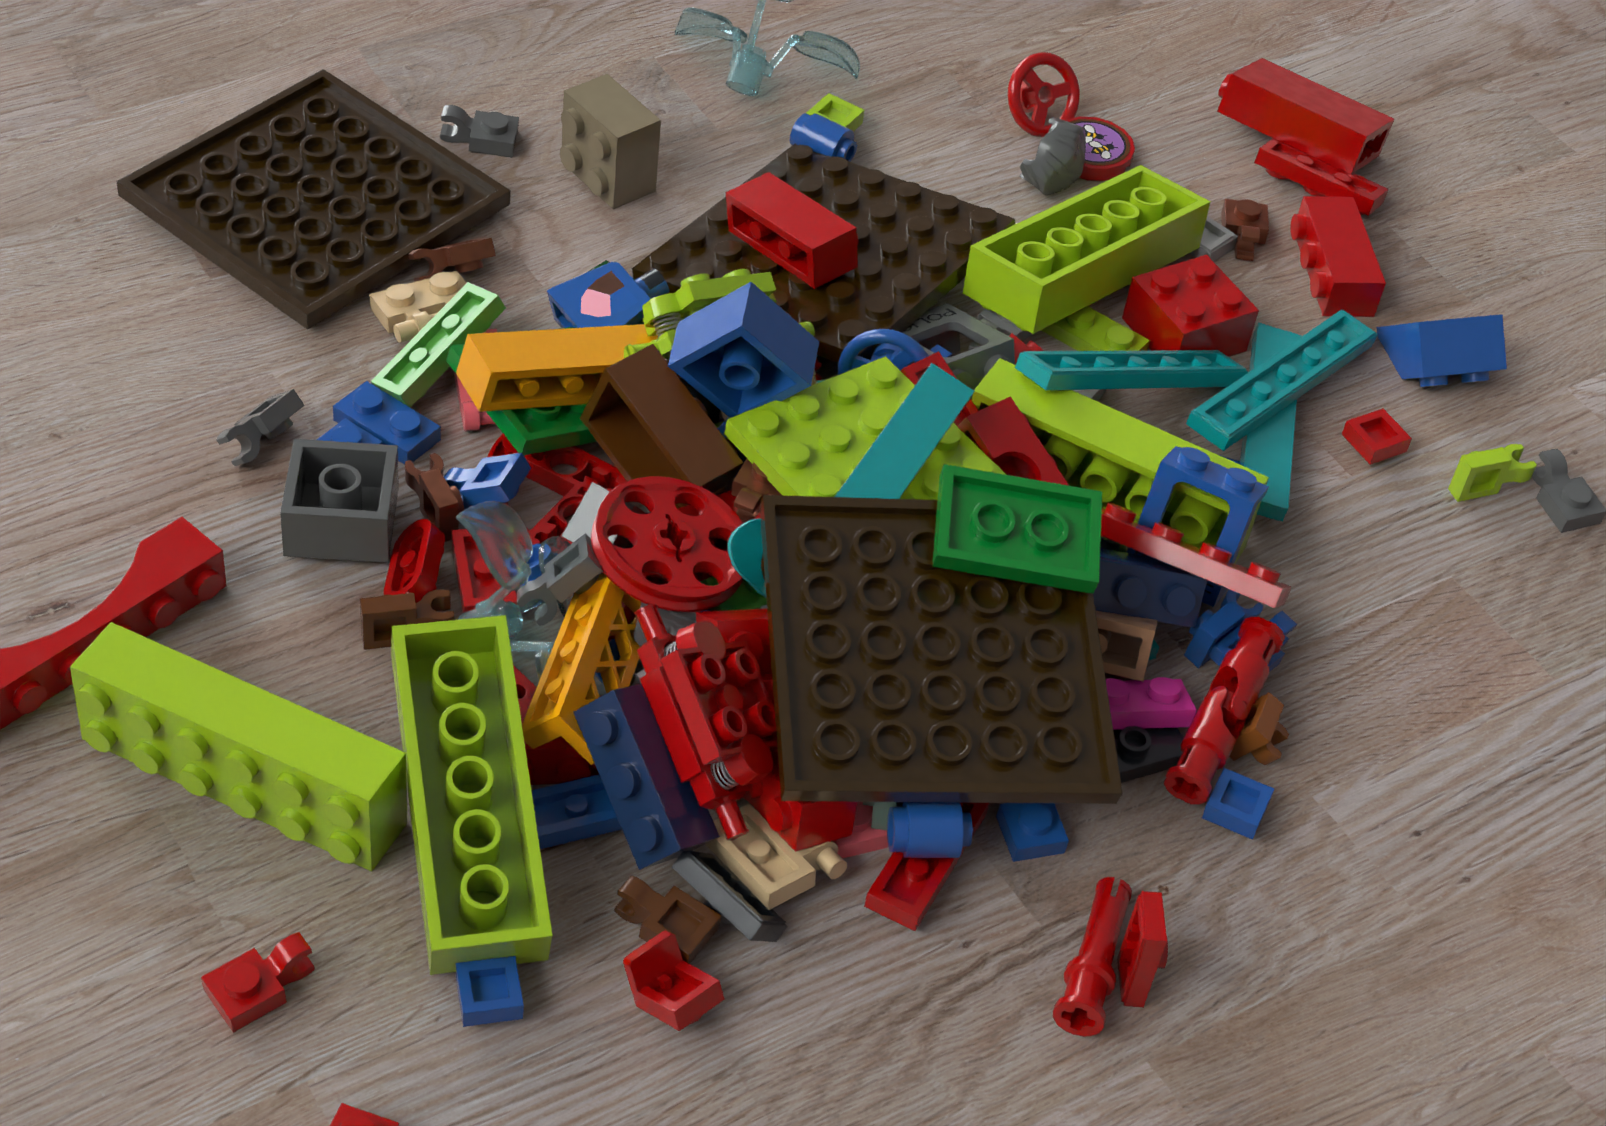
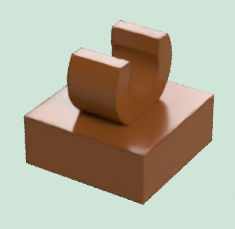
(1262, 731)

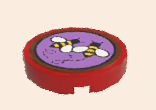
(1107, 148)

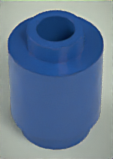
(824, 136)
(929, 829)

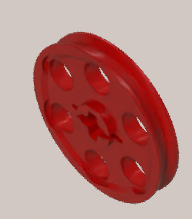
(657, 553)

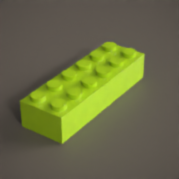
(1084, 248)
(1111, 452)
(241, 746)
(469, 793)

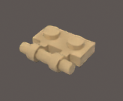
(412, 305)
(769, 864)

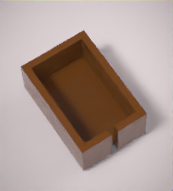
(656, 425)

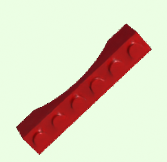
(166, 579)

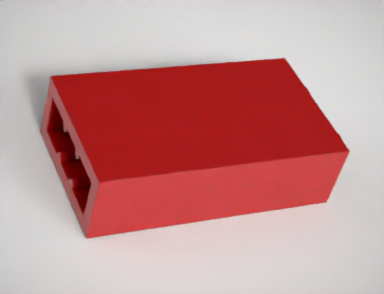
(1304, 115)

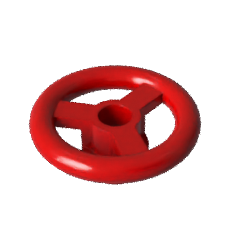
(1032, 95)

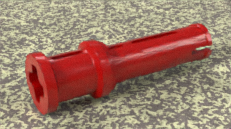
(1090, 974)

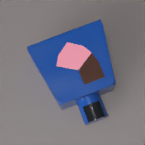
(605, 297)

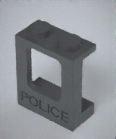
(943, 327)

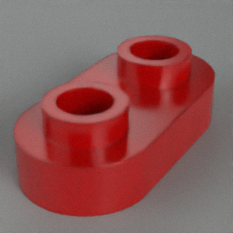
(415, 560)

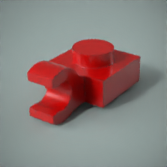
(254, 986)

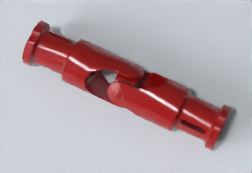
(1224, 710)

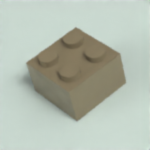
(610, 141)

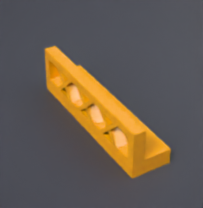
(575, 657)

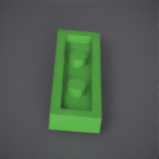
(425, 356)

